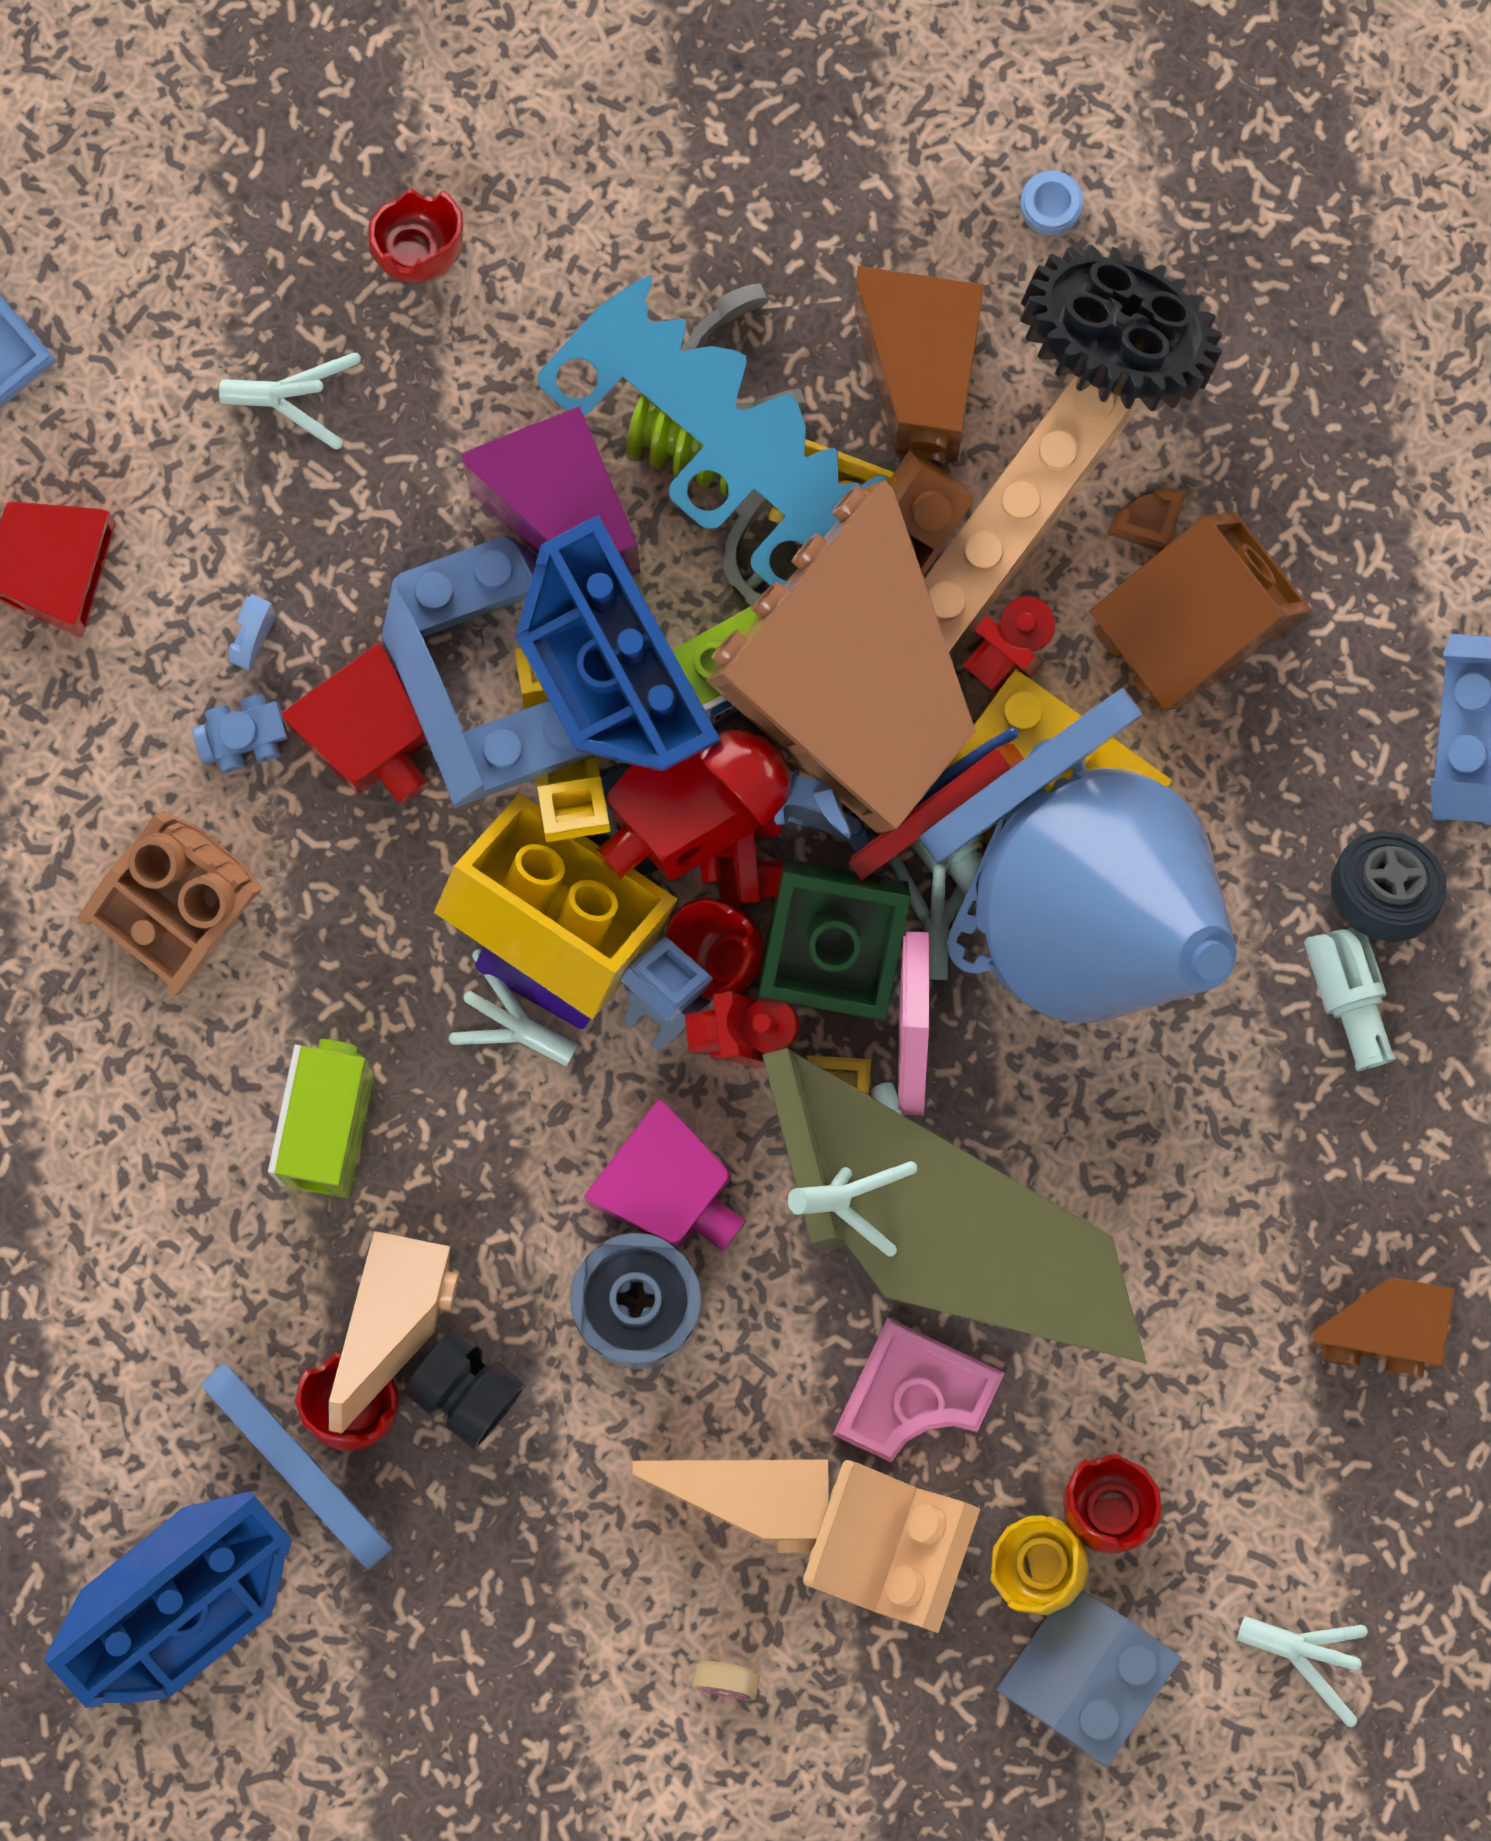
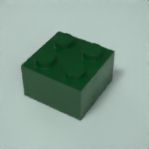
(834, 939)

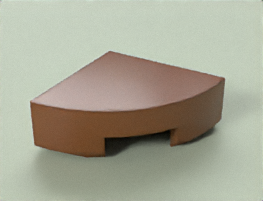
(1149, 518)

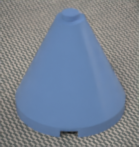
(1104, 900)

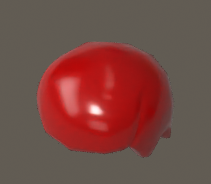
(431, 218)
(752, 771)
(720, 942)
(364, 1431)
(1112, 1523)

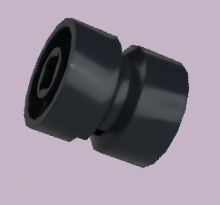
(464, 1388)

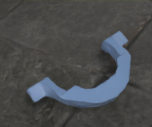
(819, 808)

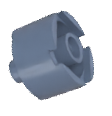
(610, 1275)

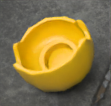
(1055, 1562)

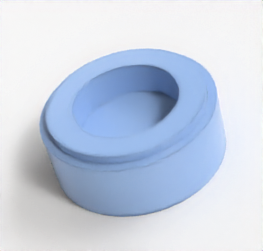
(1051, 203)

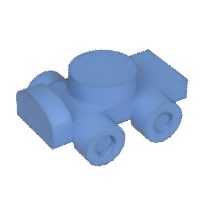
(234, 733)

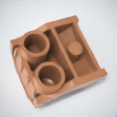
(165, 913)

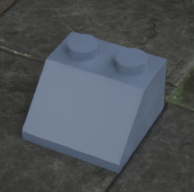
(1089, 1676)

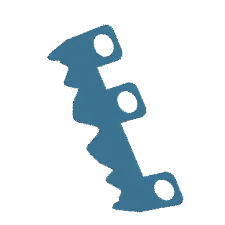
(699, 391)

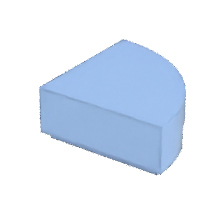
(257, 618)

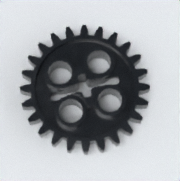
(1121, 327)

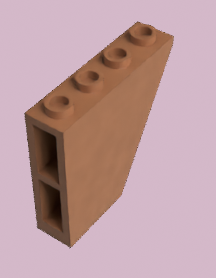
(853, 664)

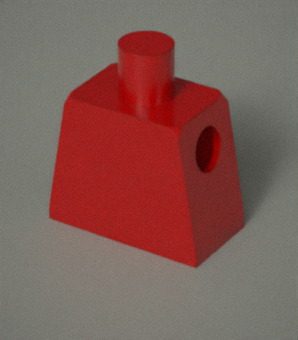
(53, 561)
(363, 727)
(672, 818)

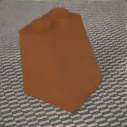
(920, 354)
(1197, 610)

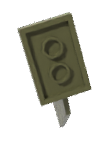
(960, 1228)

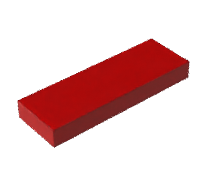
(896, 842)

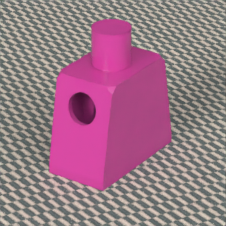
(667, 1184)

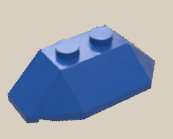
(607, 656)
(172, 1603)

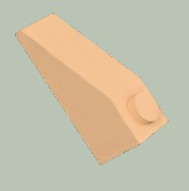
(391, 1319)
(761, 1497)

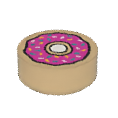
(725, 1680)

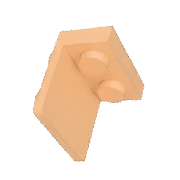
(890, 1546)

